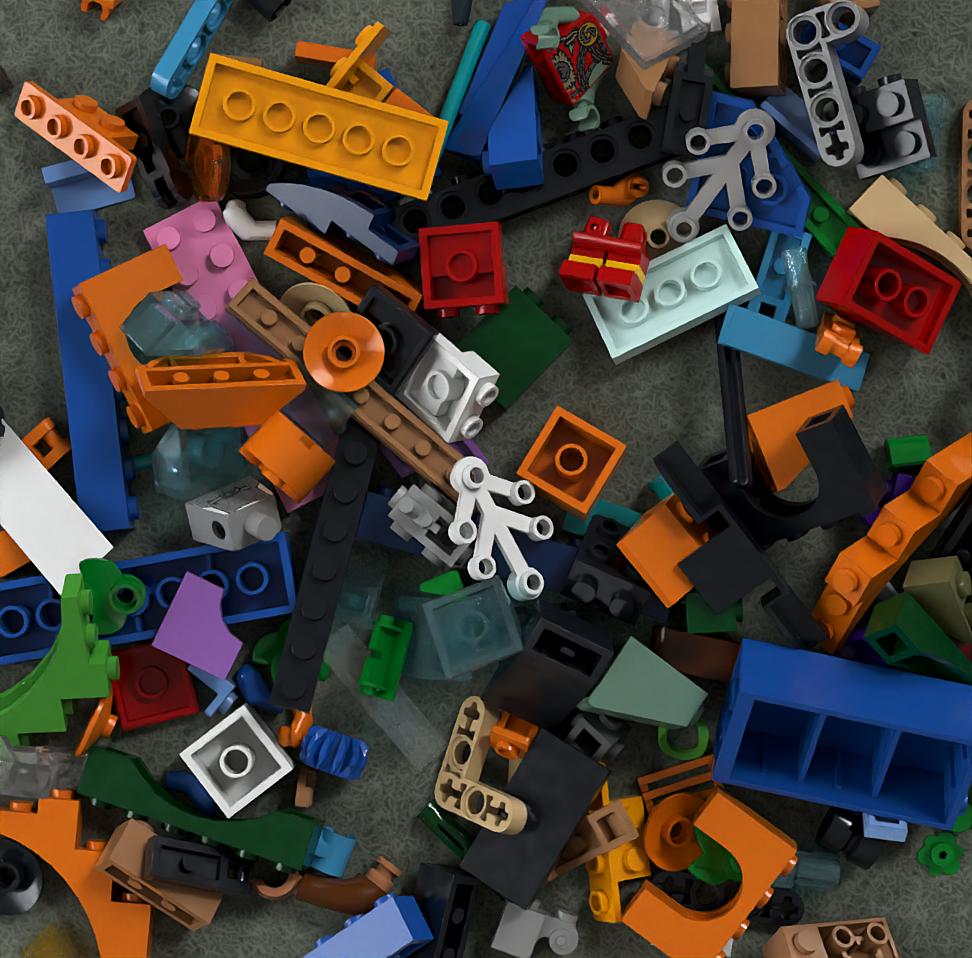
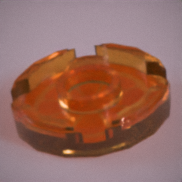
(210, 168)

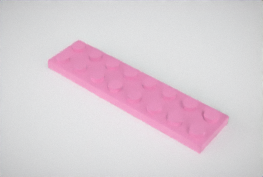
(213, 274)

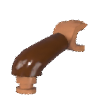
(344, 896)

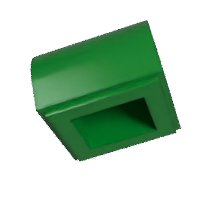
(906, 452)

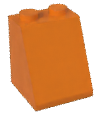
(774, 431)

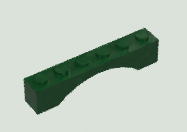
(912, 640)
(126, 782)

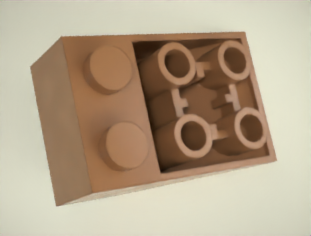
(833, 940)

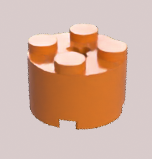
(287, 456)

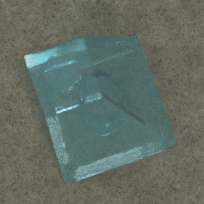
(197, 461)

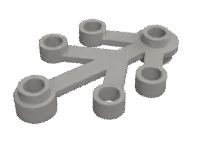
(723, 170)

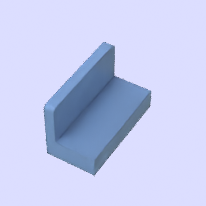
(793, 123)
(80, 190)

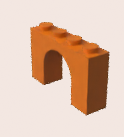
(107, 303)
(762, 856)

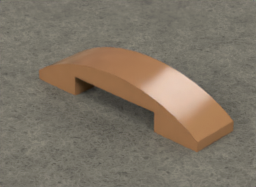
(597, 834)

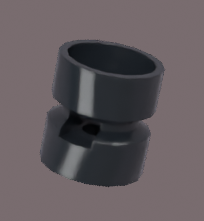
(844, 832)

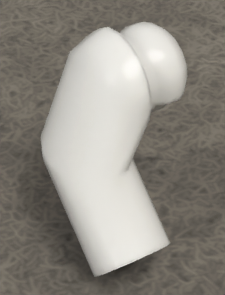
(244, 225)

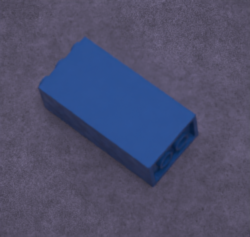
(844, 732)

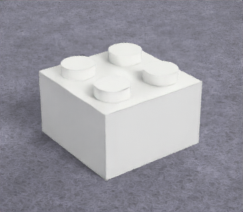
(238, 760)

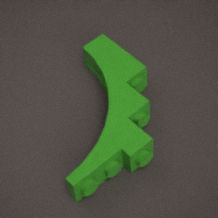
(71, 670)

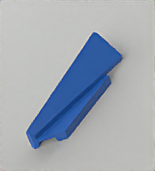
(493, 79)

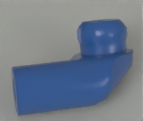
(254, 688)
(189, 783)

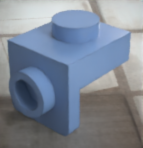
(223, 687)

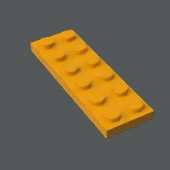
(318, 127)

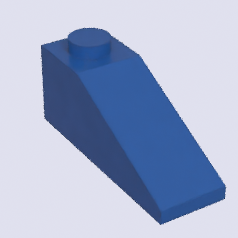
(516, 137)

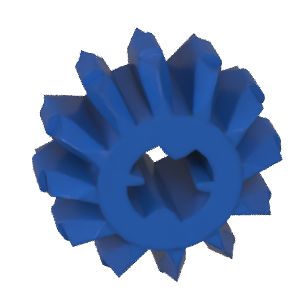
(334, 752)

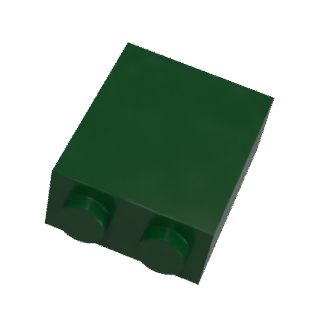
(518, 343)

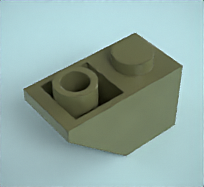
(943, 593)

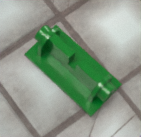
(387, 657)

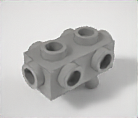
(420, 516)

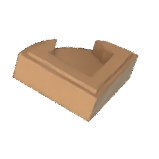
(305, 786)

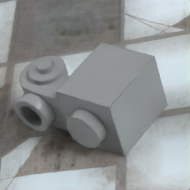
(520, 929)

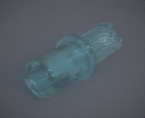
(800, 287)

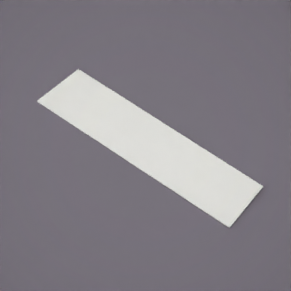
(43, 515)

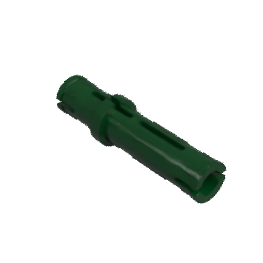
(448, 831)

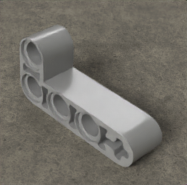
(833, 86)

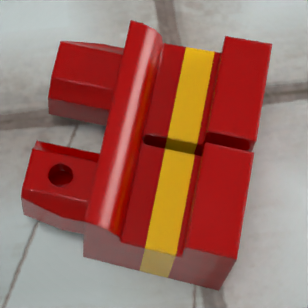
(607, 263)

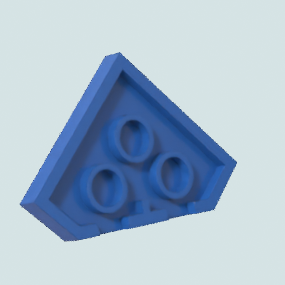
(789, 205)

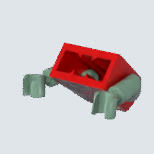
(570, 59)

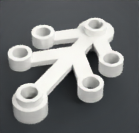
(495, 524)

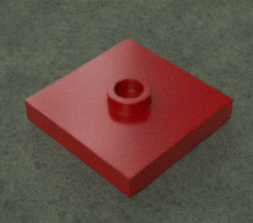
(152, 687)

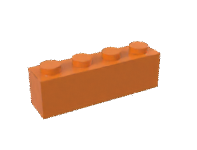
(337, 263)

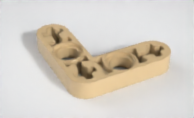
(465, 776)

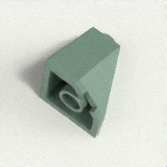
(644, 689)

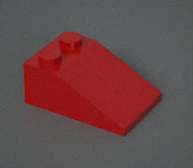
(888, 289)

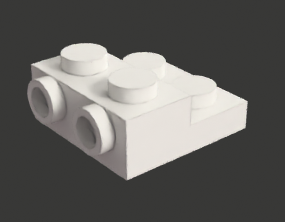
(450, 390)

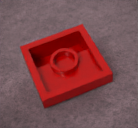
(463, 269)

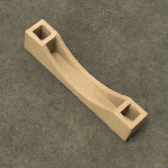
(891, 213)

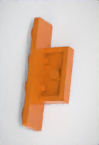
(81, 132)

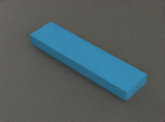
(786, 347)

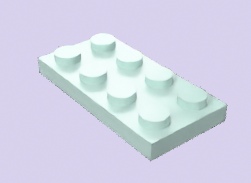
(676, 295)

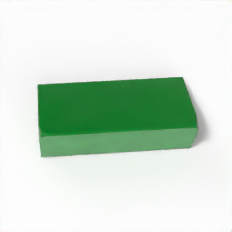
(443, 584)

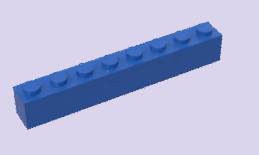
(92, 401)

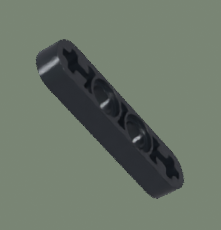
(726, 892)

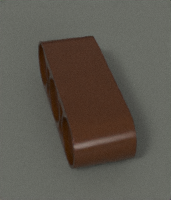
(695, 653)

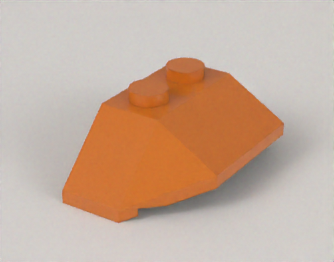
(219, 388)

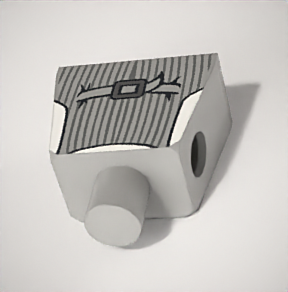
(234, 515)

